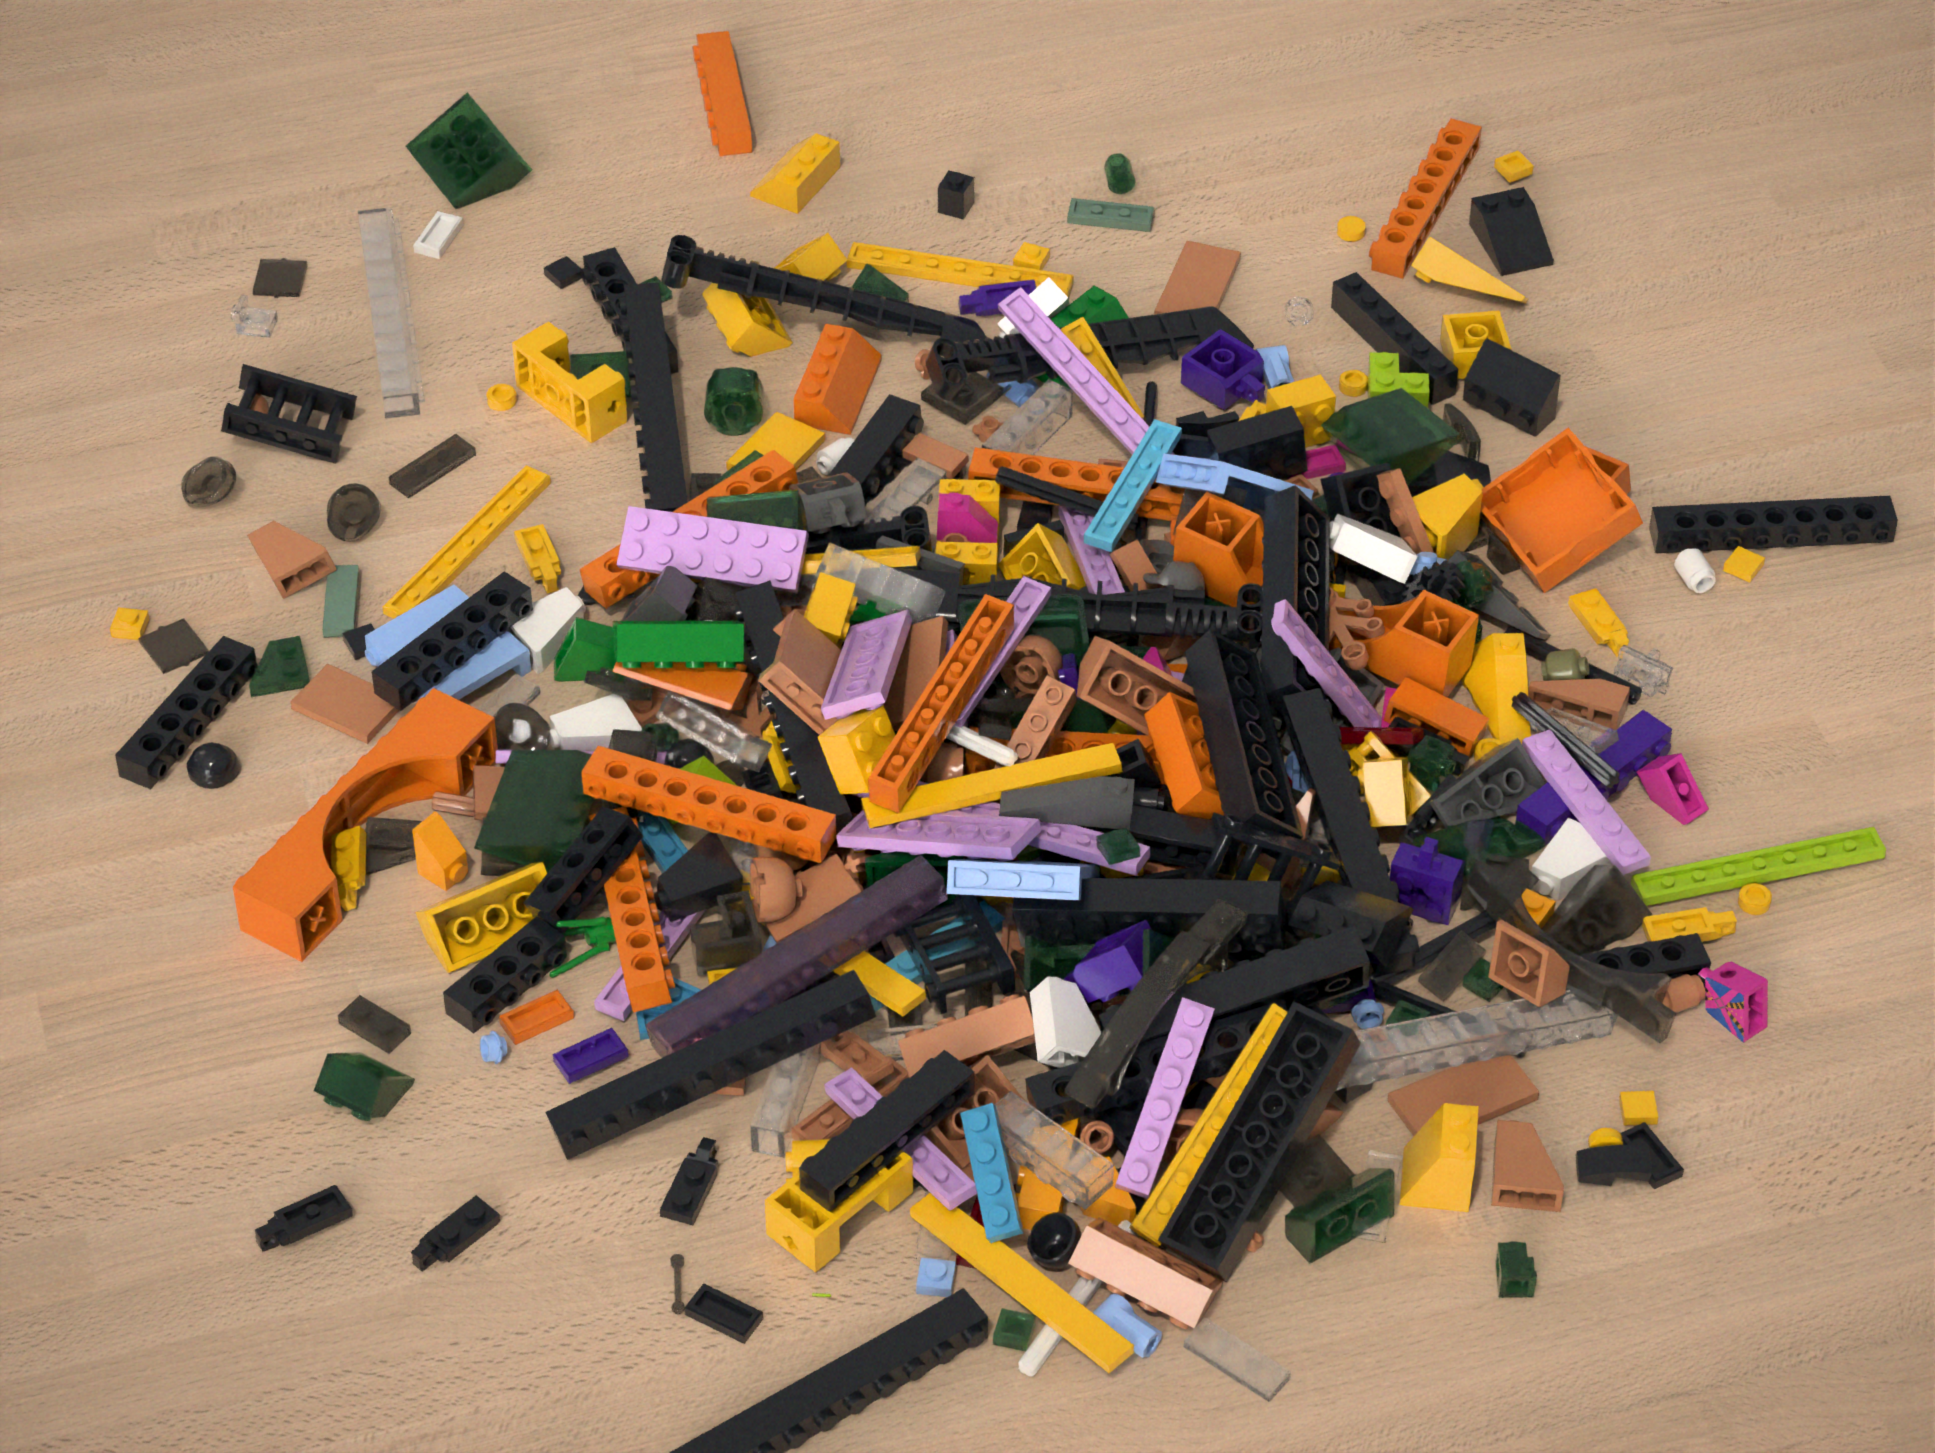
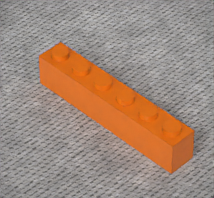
(722, 93)

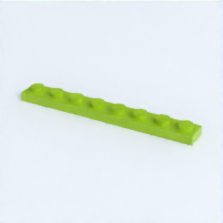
(1758, 866)

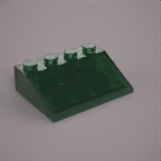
(468, 154)
(1391, 430)
(537, 807)

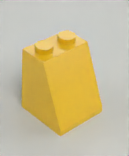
(1450, 514)
(1441, 1160)

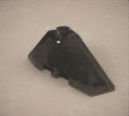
(1597, 912)

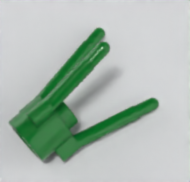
(596, 931)

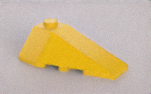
(1450, 268)
(1494, 678)

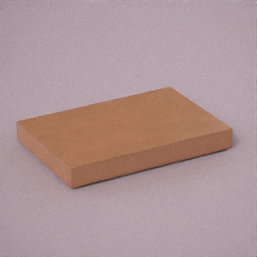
(344, 704)
(822, 890)

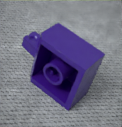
(1224, 370)
(1428, 880)
(1111, 964)

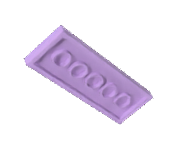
(713, 548)
(866, 665)
(944, 835)

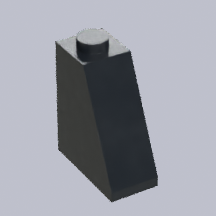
(697, 879)

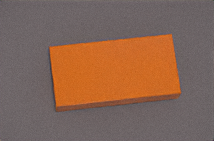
(536, 1017)

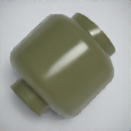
(1564, 665)

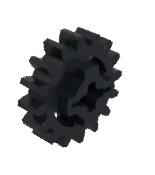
(1440, 580)

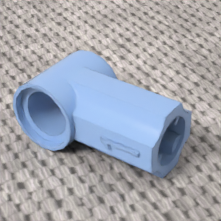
(1276, 365)
(1121, 1317)

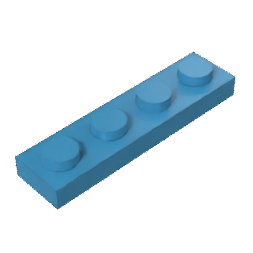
(991, 1173)

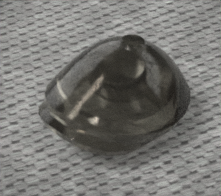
(208, 482)
(352, 512)
(521, 728)

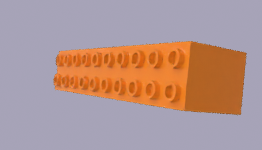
(1422, 637)
(290, 890)

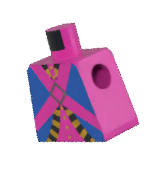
(1736, 999)

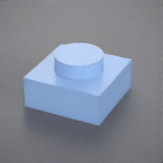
(1425, 559)
(936, 1277)

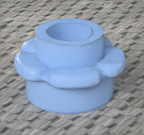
(1368, 1014)
(493, 1047)

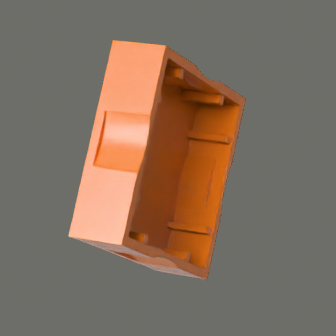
(1557, 510)

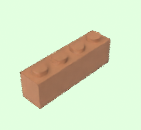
(972, 1037)

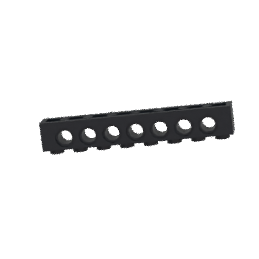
(1773, 524)
(1047, 1089)

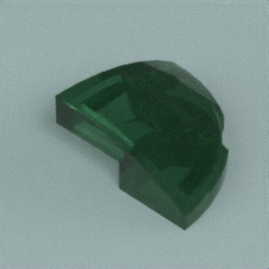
(1513, 840)

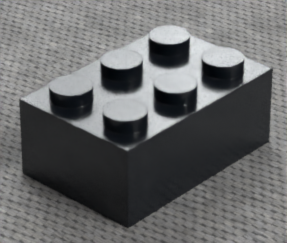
(1264, 444)
(1358, 498)

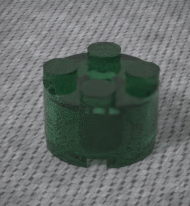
(734, 400)

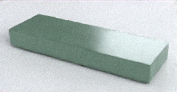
(1110, 215)
(341, 600)

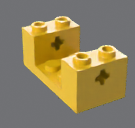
(587, 405)
(979, 558)
(812, 1231)

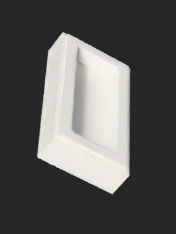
(438, 235)

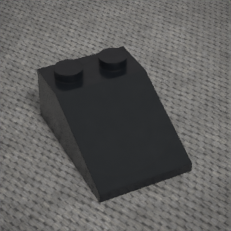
(1510, 231)
(1447, 468)
(1378, 587)

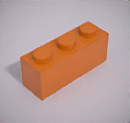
(1437, 714)

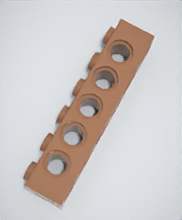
(1042, 721)

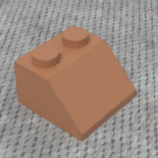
(1527, 966)

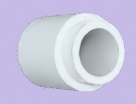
(830, 455)
(1695, 570)

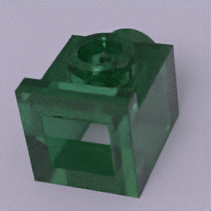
(1514, 1271)

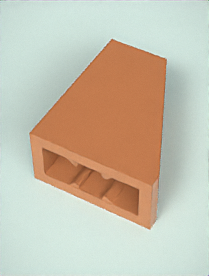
(290, 557)
(1523, 1170)

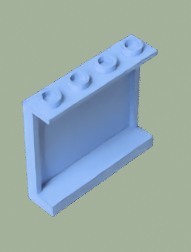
(1215, 475)
(495, 659)
(1018, 878)

